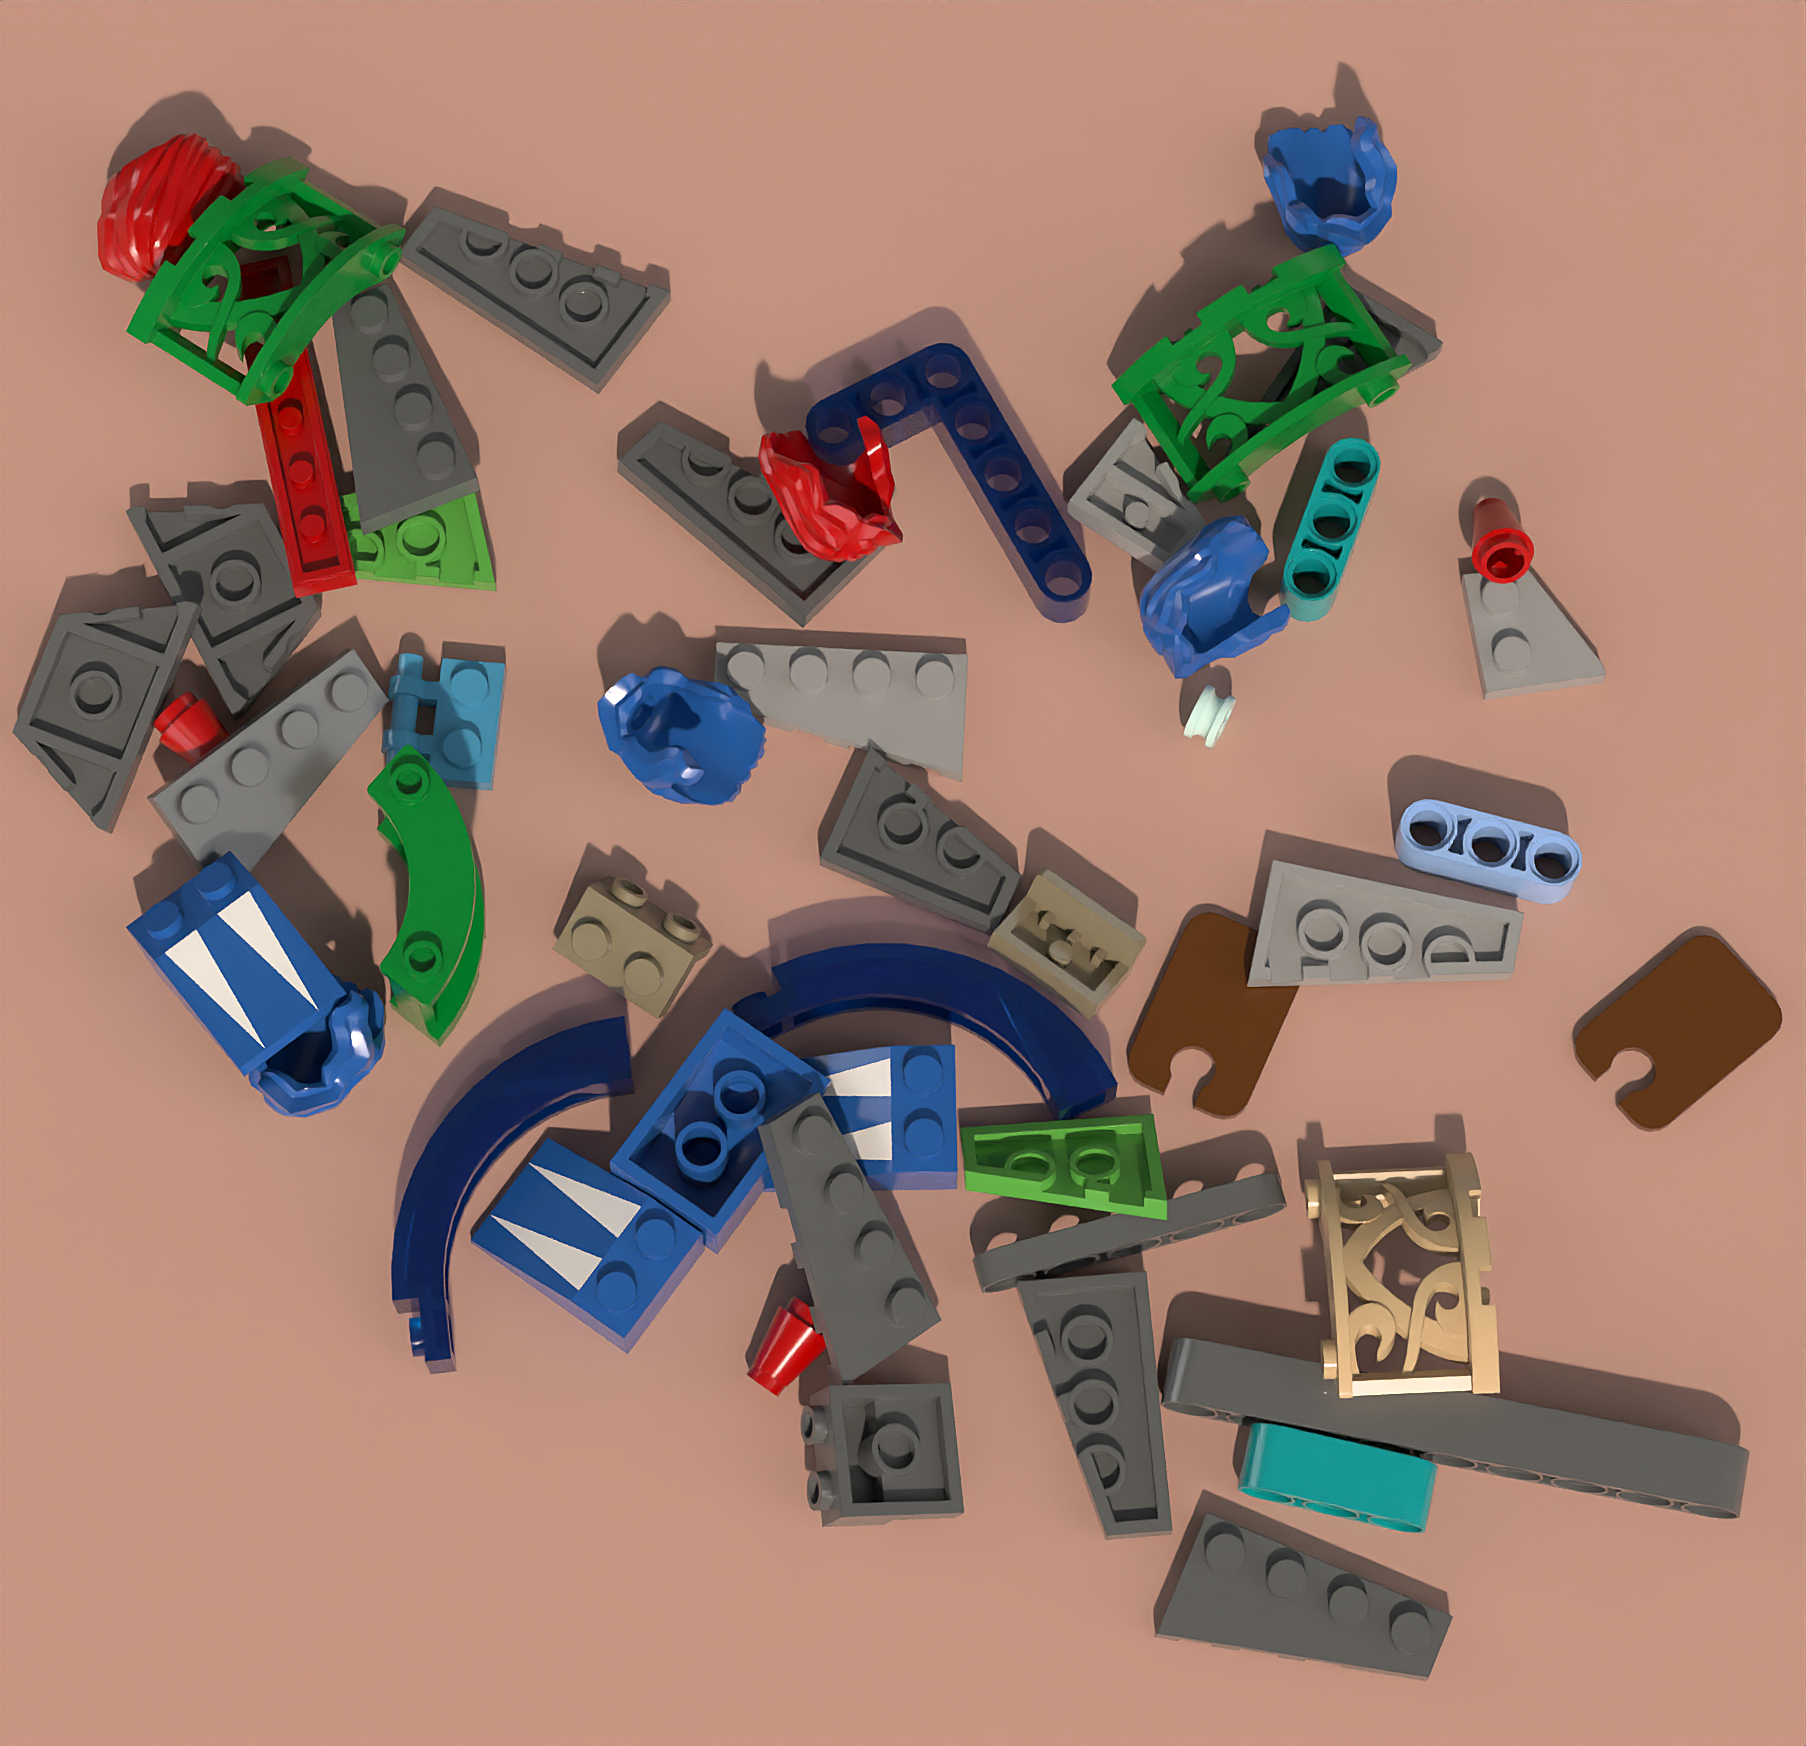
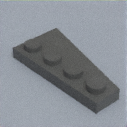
(555, 306)
(396, 422)
(735, 520)
(854, 1264)
(1104, 1378)

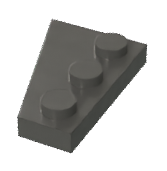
(914, 851)

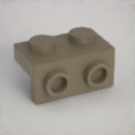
(632, 943)
(1068, 943)

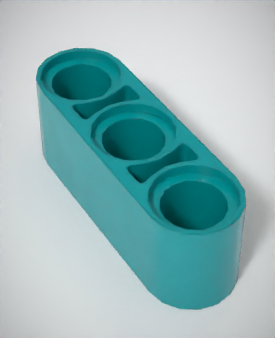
(1337, 503)
(1337, 1478)

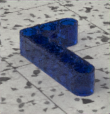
(974, 460)

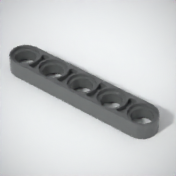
(1129, 1234)

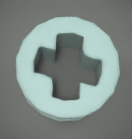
(1210, 716)

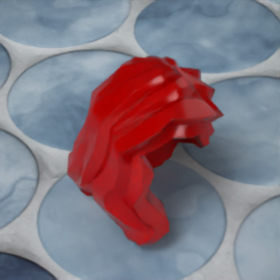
(157, 201)
(831, 507)

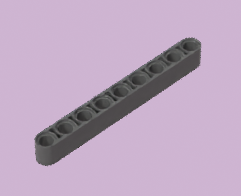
(1462, 1430)

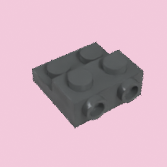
(883, 1453)

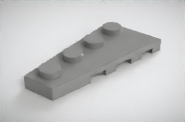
(859, 698)
(1364, 931)

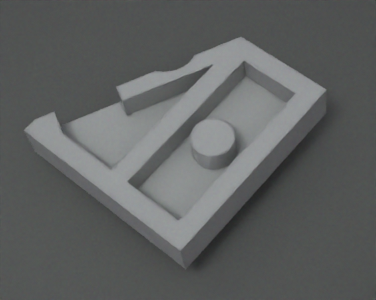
(1136, 501)
(1524, 639)

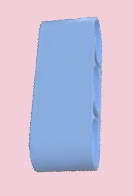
(1518, 841)

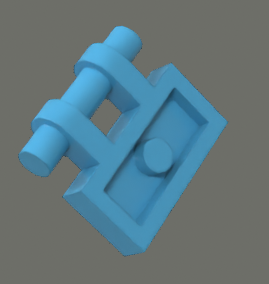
(465, 722)

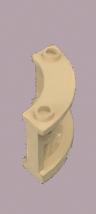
(1373, 1206)

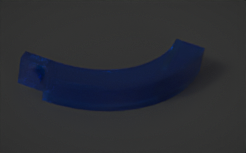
(946, 988)
(492, 1116)

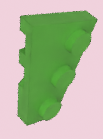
(430, 548)
(1075, 1163)

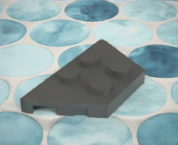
(241, 579)
(99, 699)

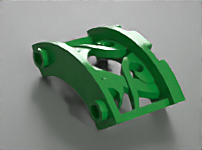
(302, 215)
(1294, 290)
(444, 925)

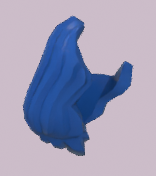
(1331, 184)
(1199, 599)
(682, 735)
(327, 1059)

